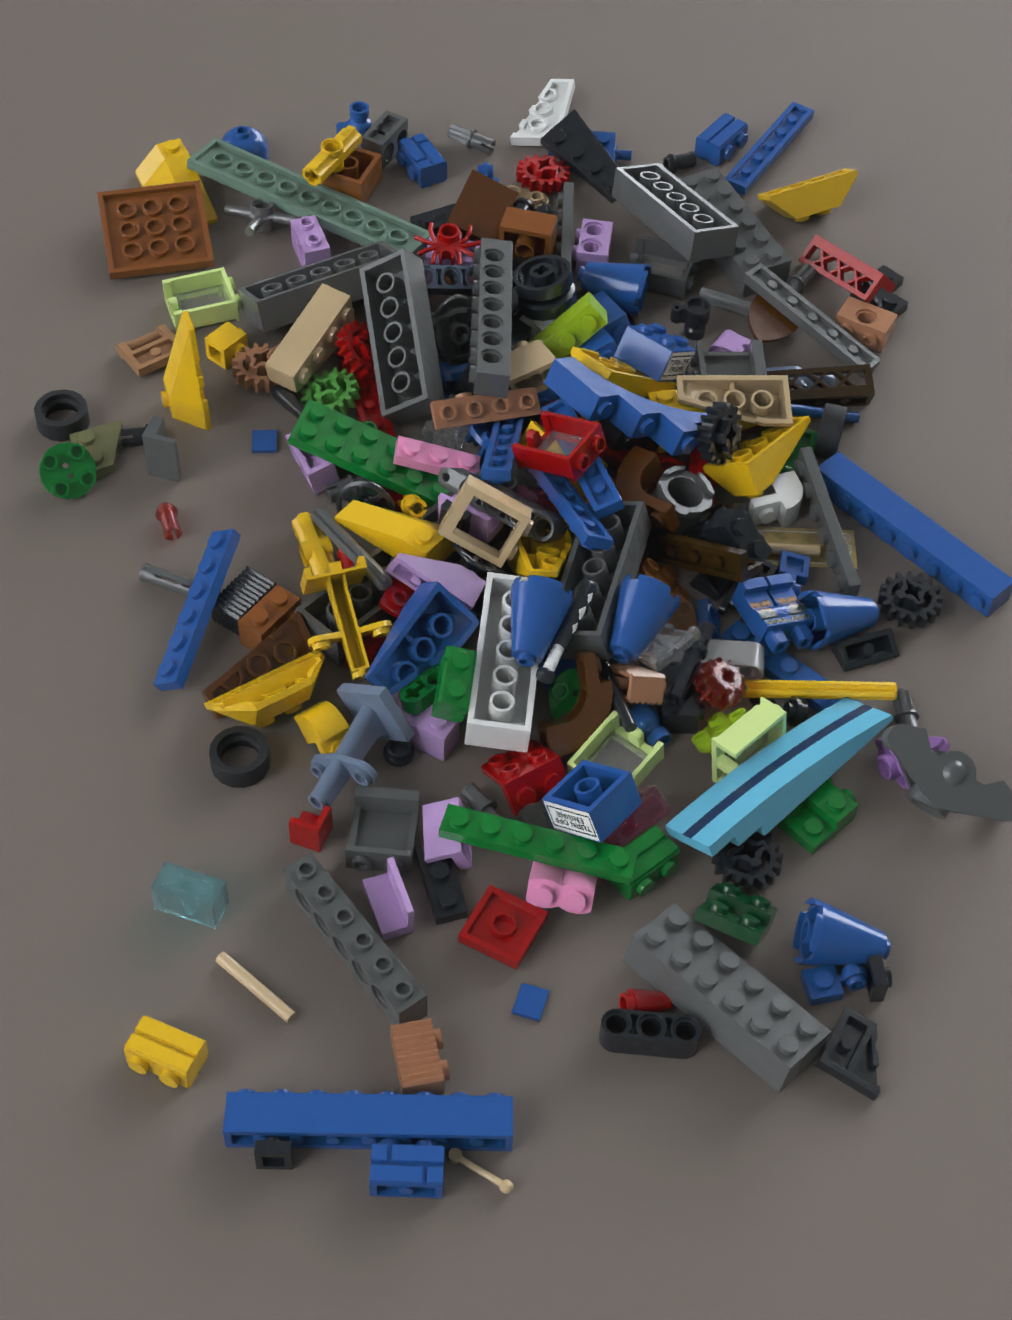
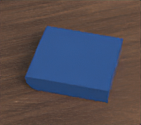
(264, 441)
(530, 1002)

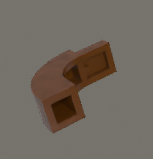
(634, 481)
(588, 713)

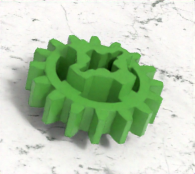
(333, 390)

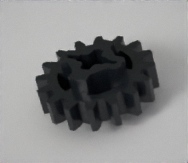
(719, 432)
(910, 600)
(746, 862)

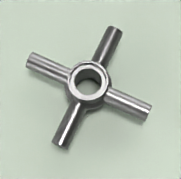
(261, 216)

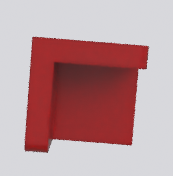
(310, 829)

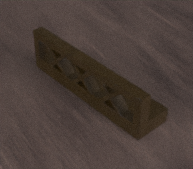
(841, 395)
(701, 556)

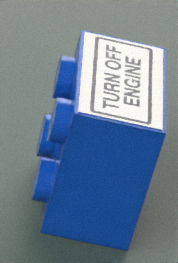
(655, 351)
(592, 801)

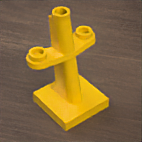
(336, 583)

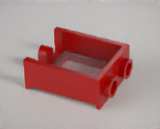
(564, 448)

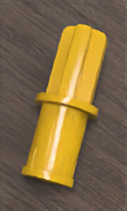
(412, 505)

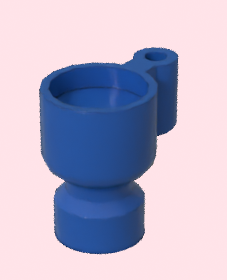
(358, 118)
(649, 722)

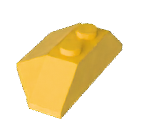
(811, 196)
(271, 693)

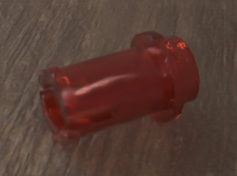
(167, 515)

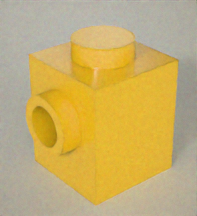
(224, 343)

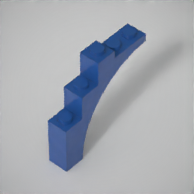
(603, 342)
(632, 414)

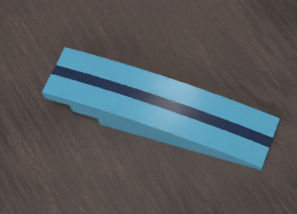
(777, 778)

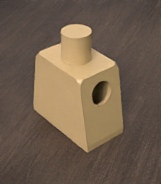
(530, 365)

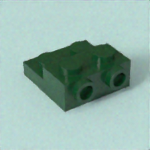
(737, 913)

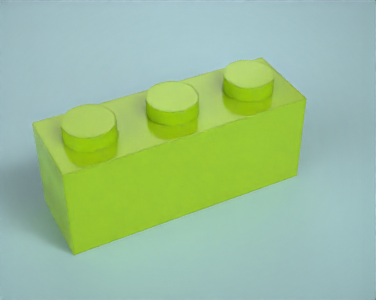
(573, 326)

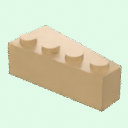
(310, 338)

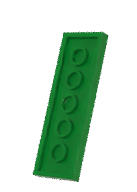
(360, 451)

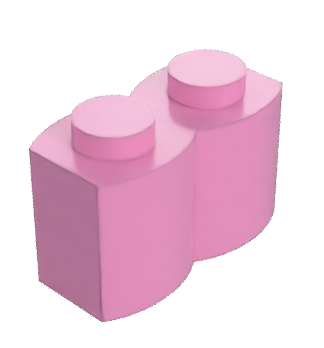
(560, 887)

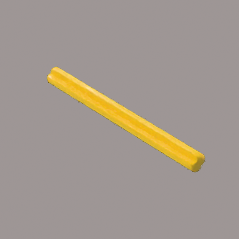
(821, 689)

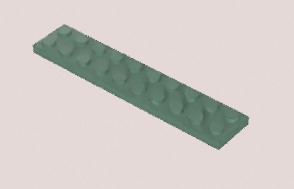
(294, 195)

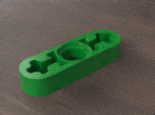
(419, 693)

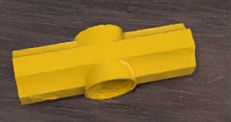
(332, 155)
(314, 547)

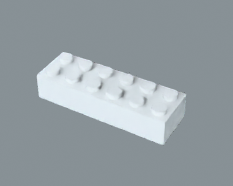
(501, 687)

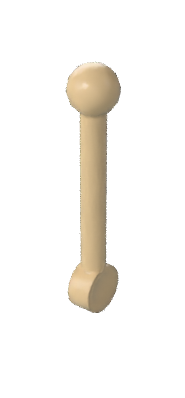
(455, 1156)

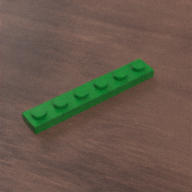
(538, 844)

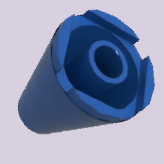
(620, 281)
(536, 615)
(639, 616)
(837, 616)
(835, 937)

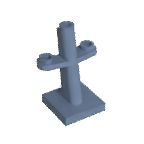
(375, 718)

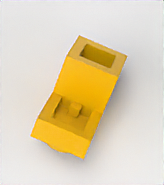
(323, 726)

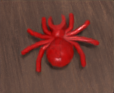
(447, 243)

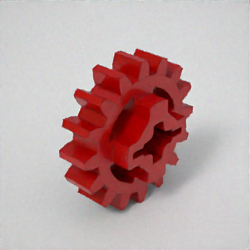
(542, 173)
(356, 350)

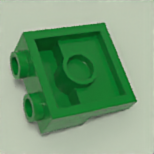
(820, 816)

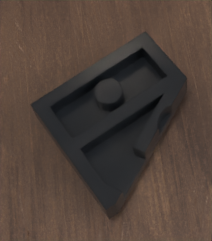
(852, 1053)

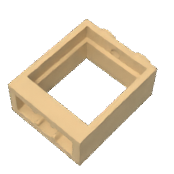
(497, 499)

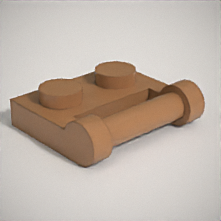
(148, 351)

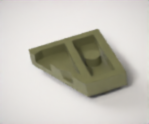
(102, 445)

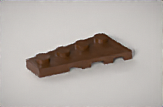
(277, 649)

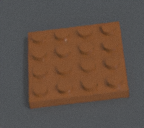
(155, 229)

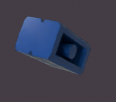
(721, 139)
(421, 160)
(407, 1169)

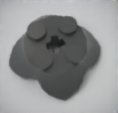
(449, 315)

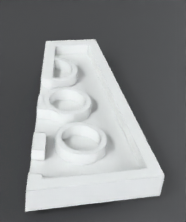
(549, 111)

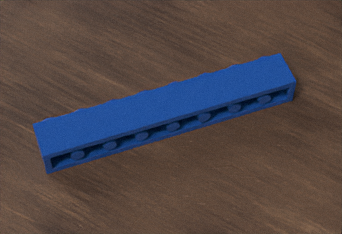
(915, 535)
(361, 1119)

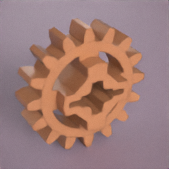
(254, 362)

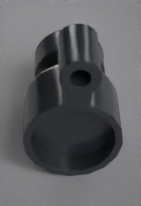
(694, 314)

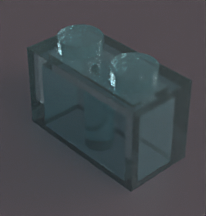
(190, 894)

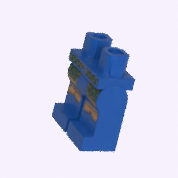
(773, 612)

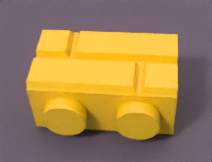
(165, 1052)

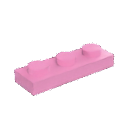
(432, 457)

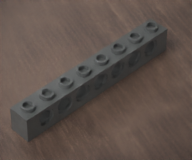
(491, 318)

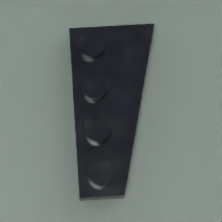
(582, 152)

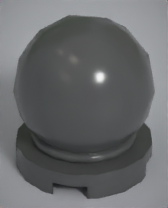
(688, 494)

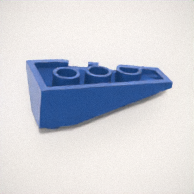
(420, 636)

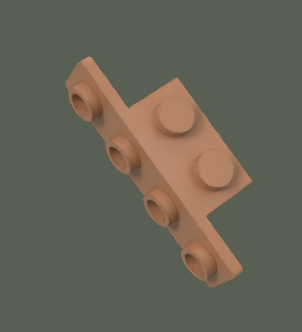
(479, 409)

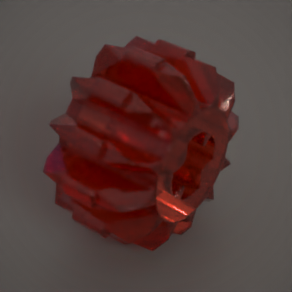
(720, 683)

